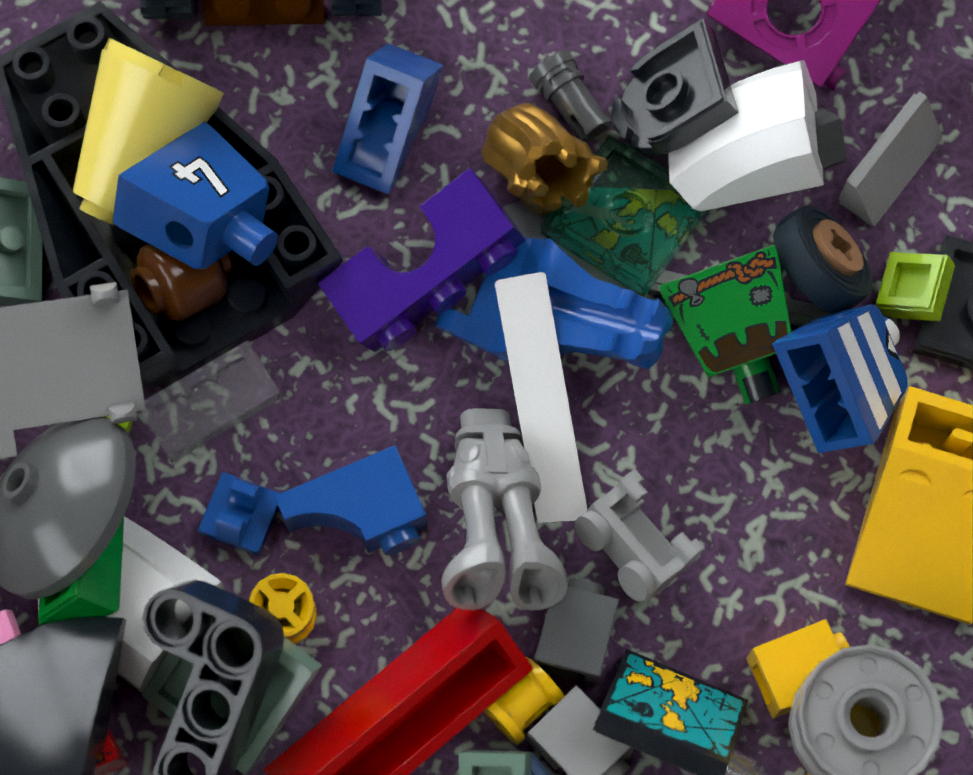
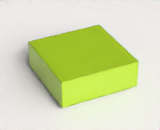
(915, 286)

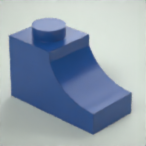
(386, 116)
(363, 498)

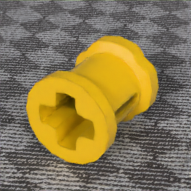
(524, 703)

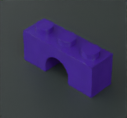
(470, 239)

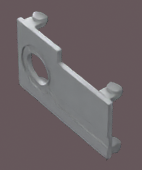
(68, 362)

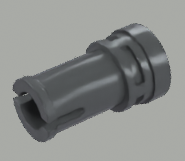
(564, 87)

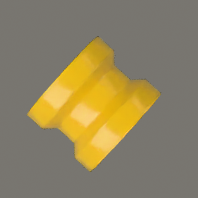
(278, 594)

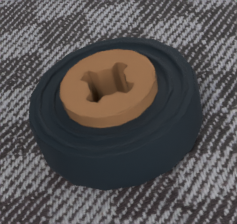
(822, 259)

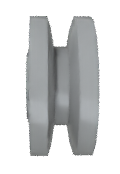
(889, 687)

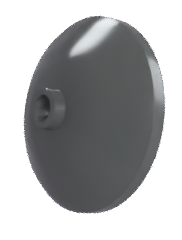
(63, 504)

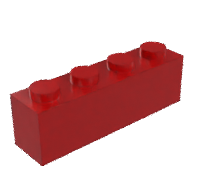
(413, 702)

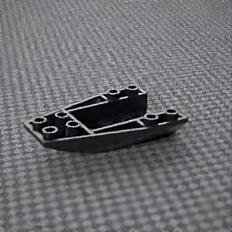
(48, 102)

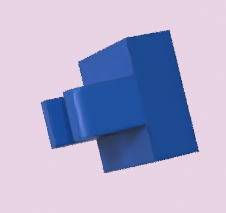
(240, 514)

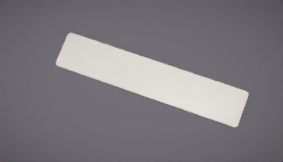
(541, 395)

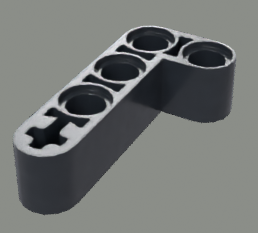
(216, 667)

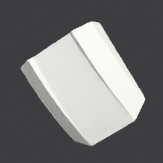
(757, 151)
(147, 569)

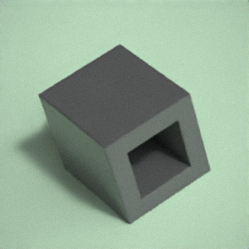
(577, 632)

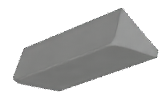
(892, 161)

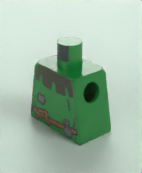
(734, 318)

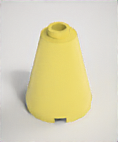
(132, 114)

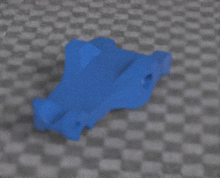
(586, 311)

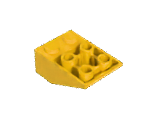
(921, 510)

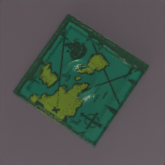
(629, 222)

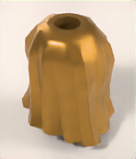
(540, 159)

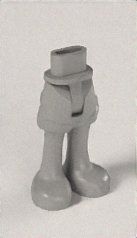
(490, 473)

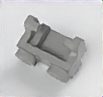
(633, 542)

